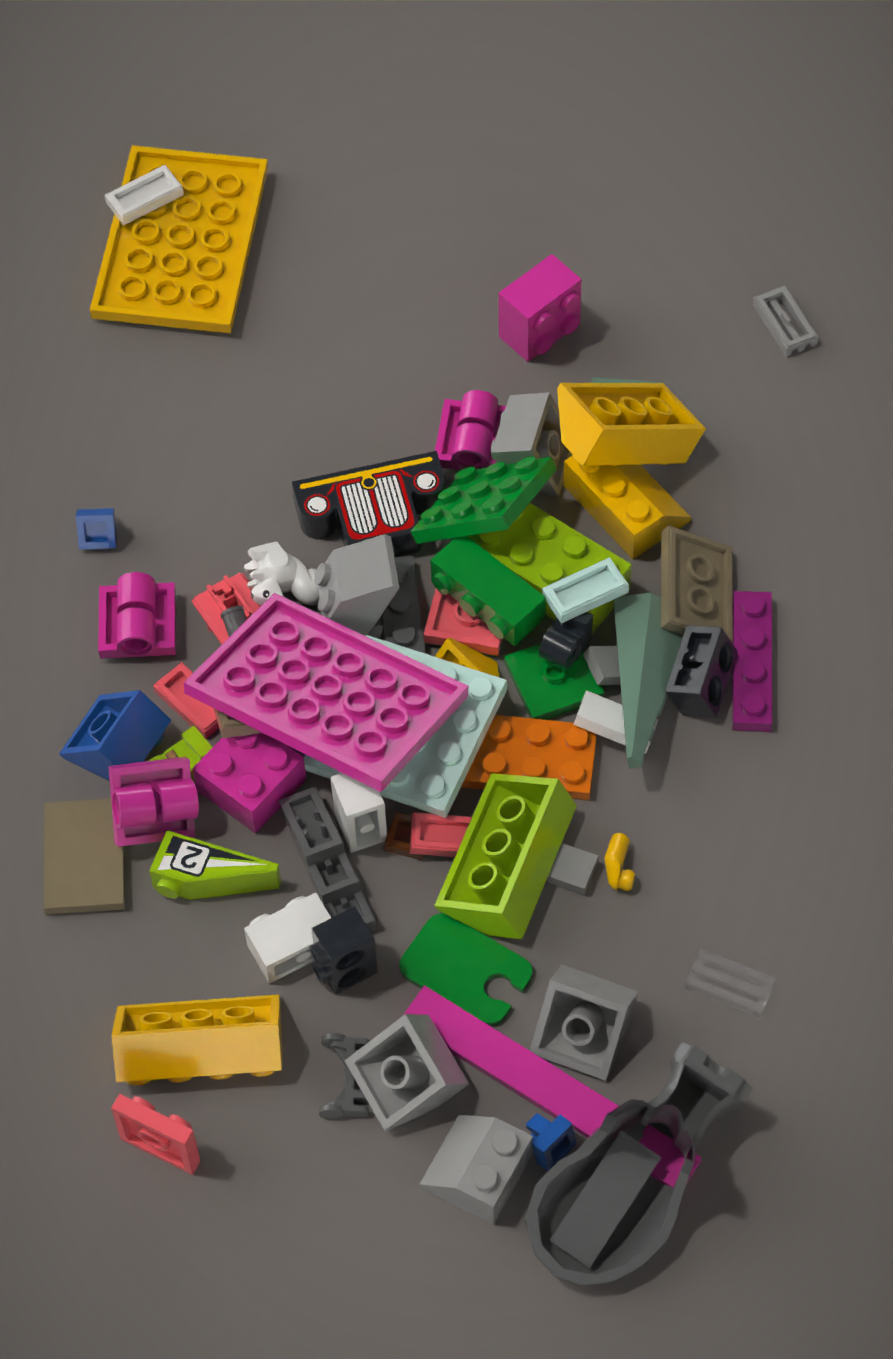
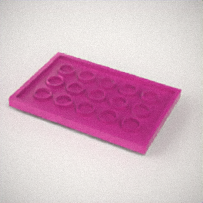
(327, 691)

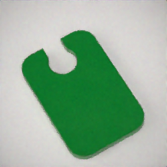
(459, 963)

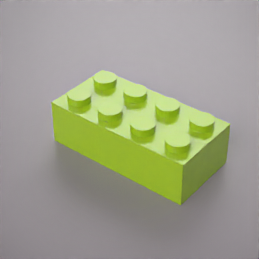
(546, 551)

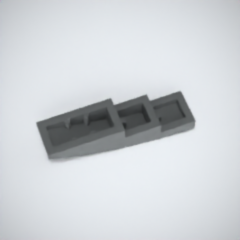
(324, 855)

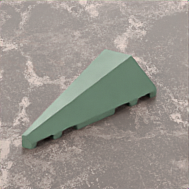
(645, 667)

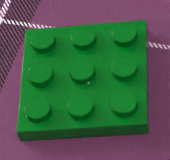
(484, 499)

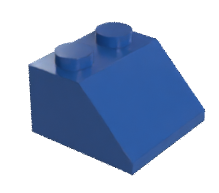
(116, 732)

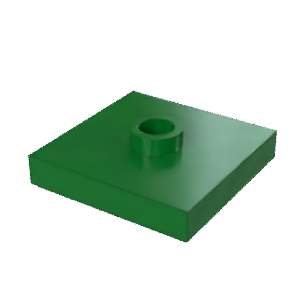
(547, 687)

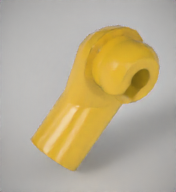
(614, 862)

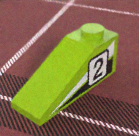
(205, 870)

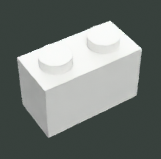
(358, 812)
(283, 938)

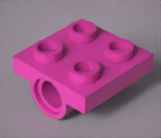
(468, 430)
(137, 617)
(151, 800)

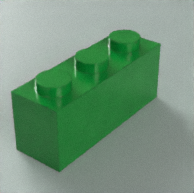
(487, 589)

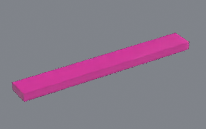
(536, 1078)

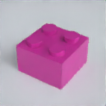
(540, 308)
(249, 777)

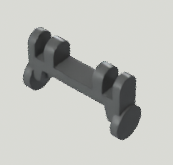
(343, 1104)

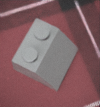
(532, 429)
(358, 583)
(583, 1021)
(406, 1071)
(479, 1165)

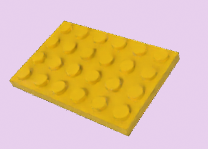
(189, 255)

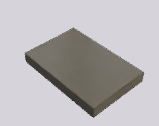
(695, 582)
(80, 858)

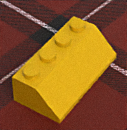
(626, 424)
(197, 1039)

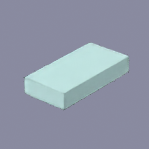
(585, 590)

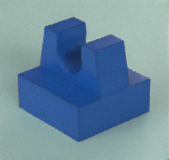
(96, 528)
(551, 1139)

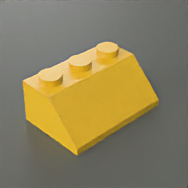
(625, 503)

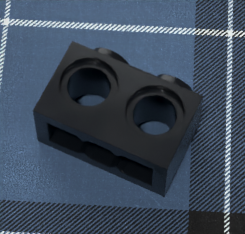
(701, 671)
(343, 951)

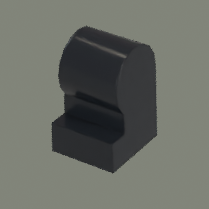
(567, 641)

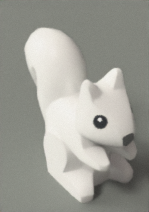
(279, 573)

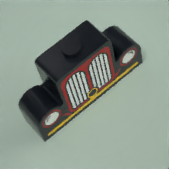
(371, 501)

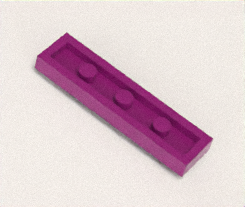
(753, 661)

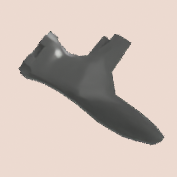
(599, 1206)

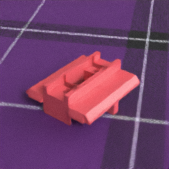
(221, 596)

